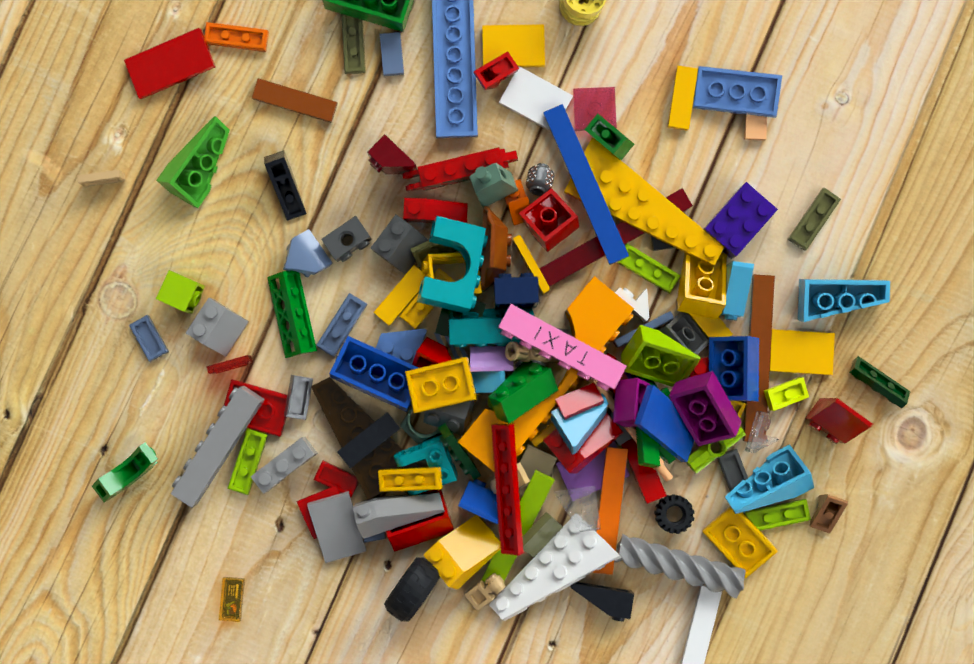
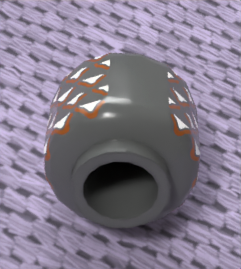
(540, 179)

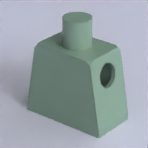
(492, 183)

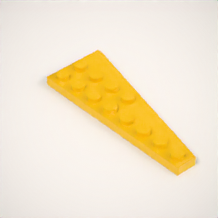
(644, 207)

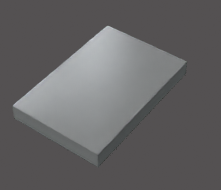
(336, 527)

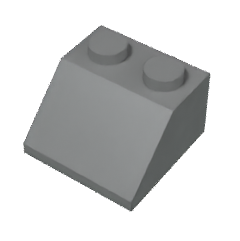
(217, 327)

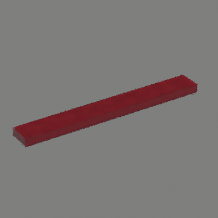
(592, 250)

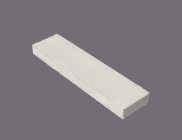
(701, 626)

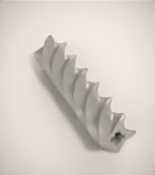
(680, 565)

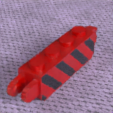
(457, 169)

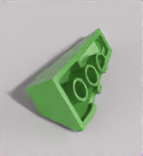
(192, 168)

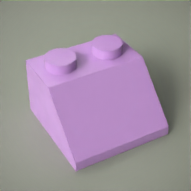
(489, 359)

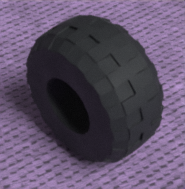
(412, 589)

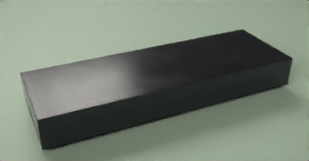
(368, 440)

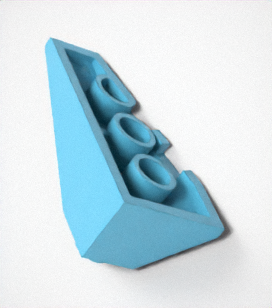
(777, 480)

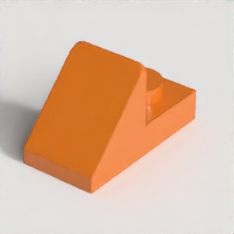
(516, 203)

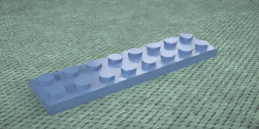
(454, 68)

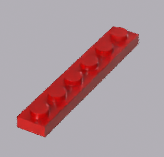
(507, 489)

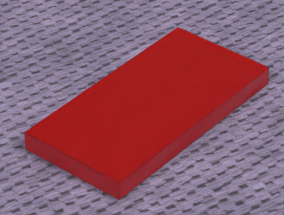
(169, 63)

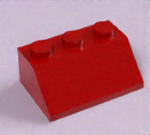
(423, 529)

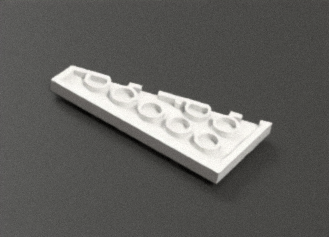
(557, 566)

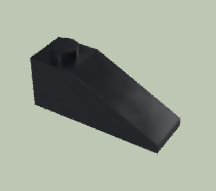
(284, 185)
(611, 600)

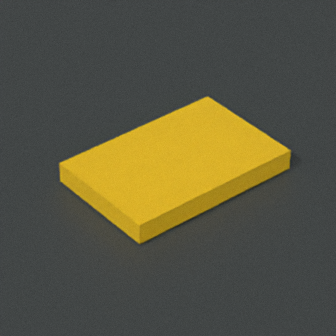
(522, 42)
(802, 352)
(441, 385)
(740, 541)

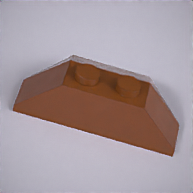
(495, 252)

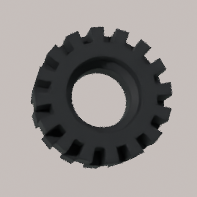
(683, 523)

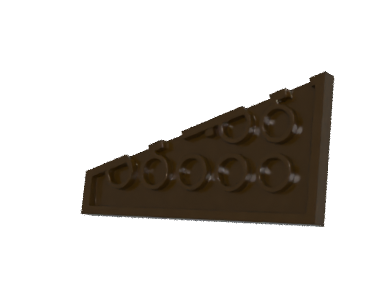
(349, 421)

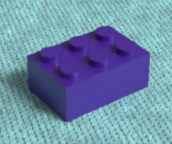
(740, 219)

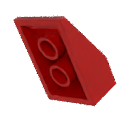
(837, 420)
(600, 438)

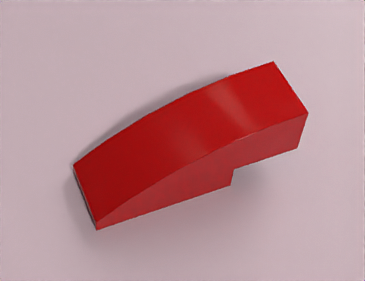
(646, 477)

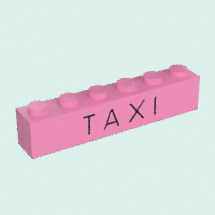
(561, 346)

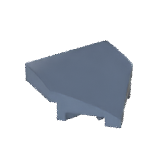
(306, 255)

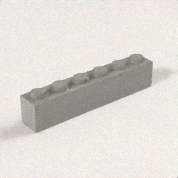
(217, 446)

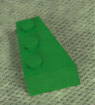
(522, 391)

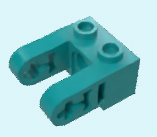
(436, 456)

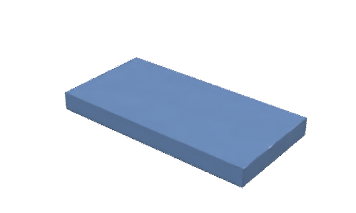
(737, 91)

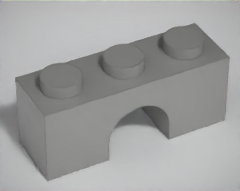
(284, 464)

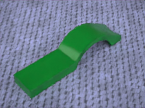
(646, 446)

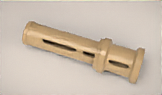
(525, 354)

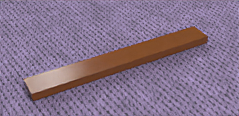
(760, 327)

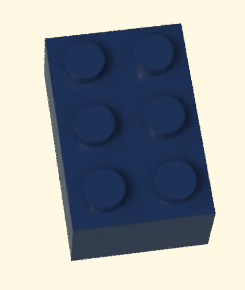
(518, 291)

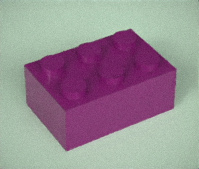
(705, 408)

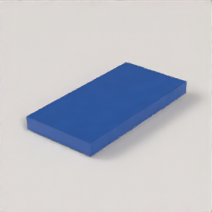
(664, 424)

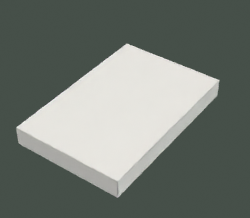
(532, 96)

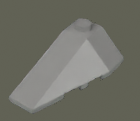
(390, 512)

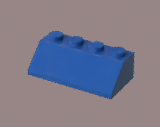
(373, 373)

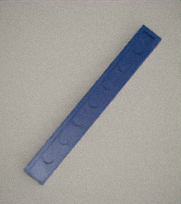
(586, 184)

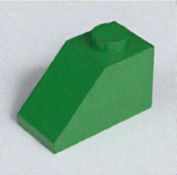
(609, 136)

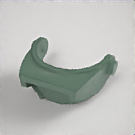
(415, 435)

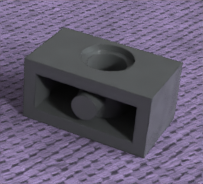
(334, 240)

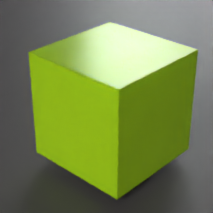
(180, 292)

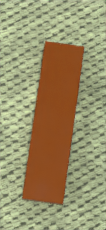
(294, 100)

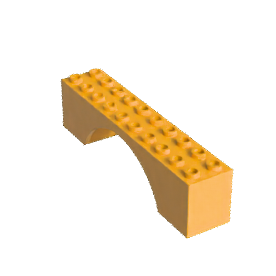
(594, 321)

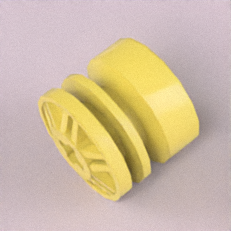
(581, 14)

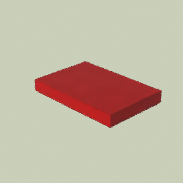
(270, 414)

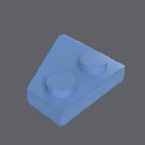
(402, 343)

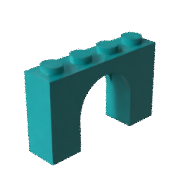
(468, 241)

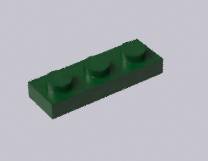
(879, 382)
(458, 452)

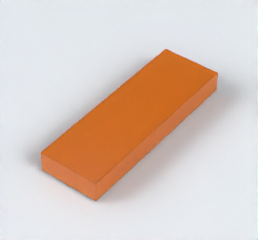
(236, 36)

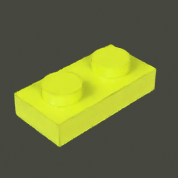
(786, 394)

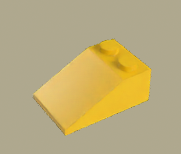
(702, 287)
(463, 551)

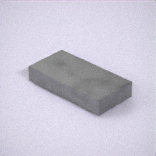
(298, 397)

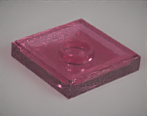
(593, 101)

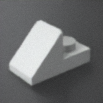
(640, 305)

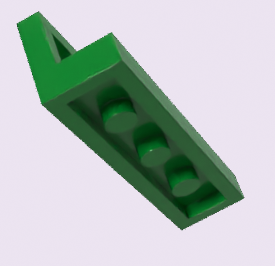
(295, 313)

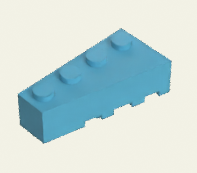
(833, 296)

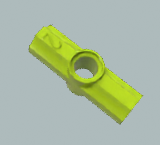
(703, 455)

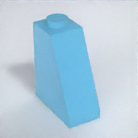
(737, 289)
(487, 380)
(578, 427)

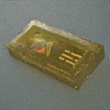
(231, 599)

